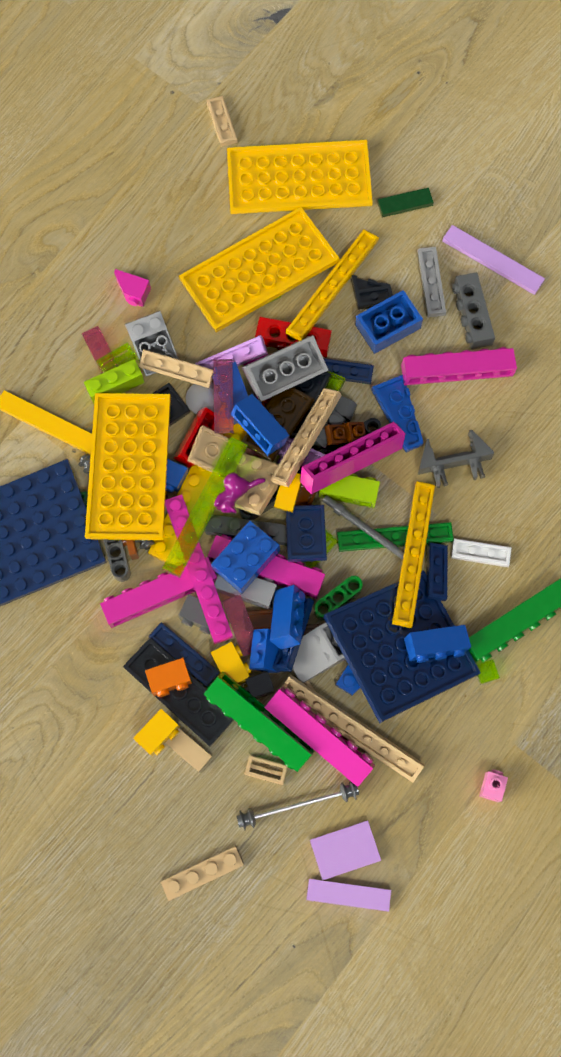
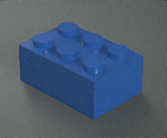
(388, 321)
(245, 557)

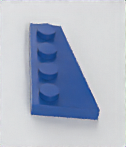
(397, 407)

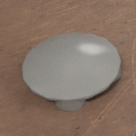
(200, 397)

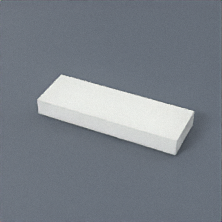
(481, 552)

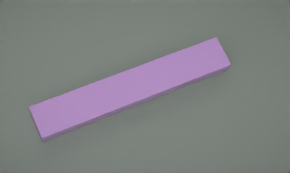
(493, 259)

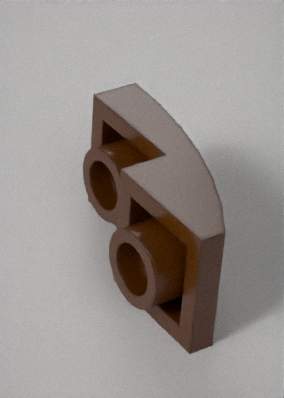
(344, 433)

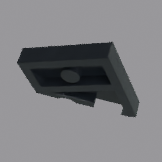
(370, 292)

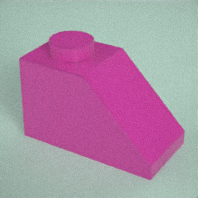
(133, 287)

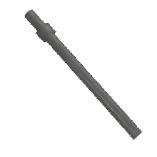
(340, 510)

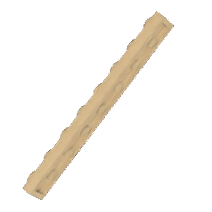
(357, 731)

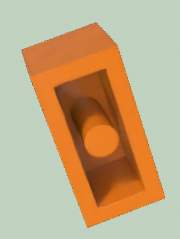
(168, 677)

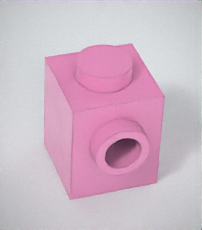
(493, 786)

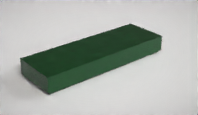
(405, 202)

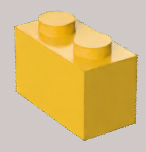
(228, 660)
(157, 732)

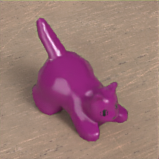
(234, 489)

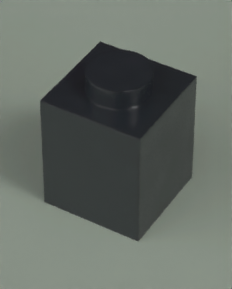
(259, 685)

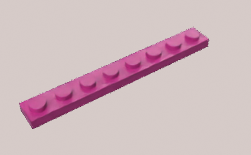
(200, 576)

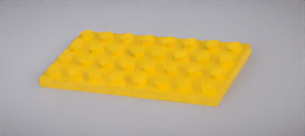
(299, 176)
(258, 269)
(128, 467)

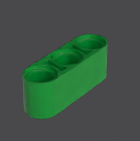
(341, 589)

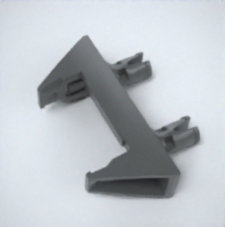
(479, 453)

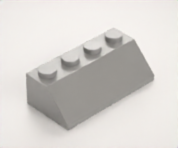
(285, 368)

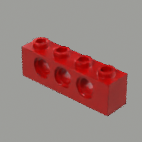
(268, 326)

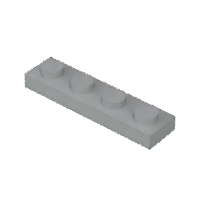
(431, 282)

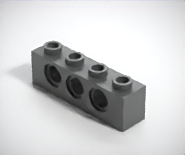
(471, 284)

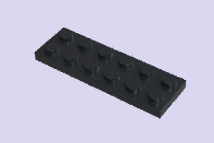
(188, 704)

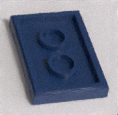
(306, 534)

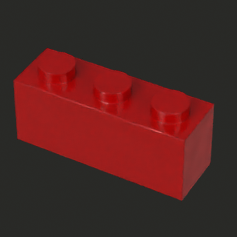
(205, 418)

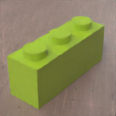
(115, 380)
(353, 491)

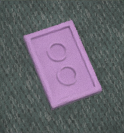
(345, 850)

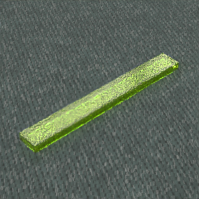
(204, 508)

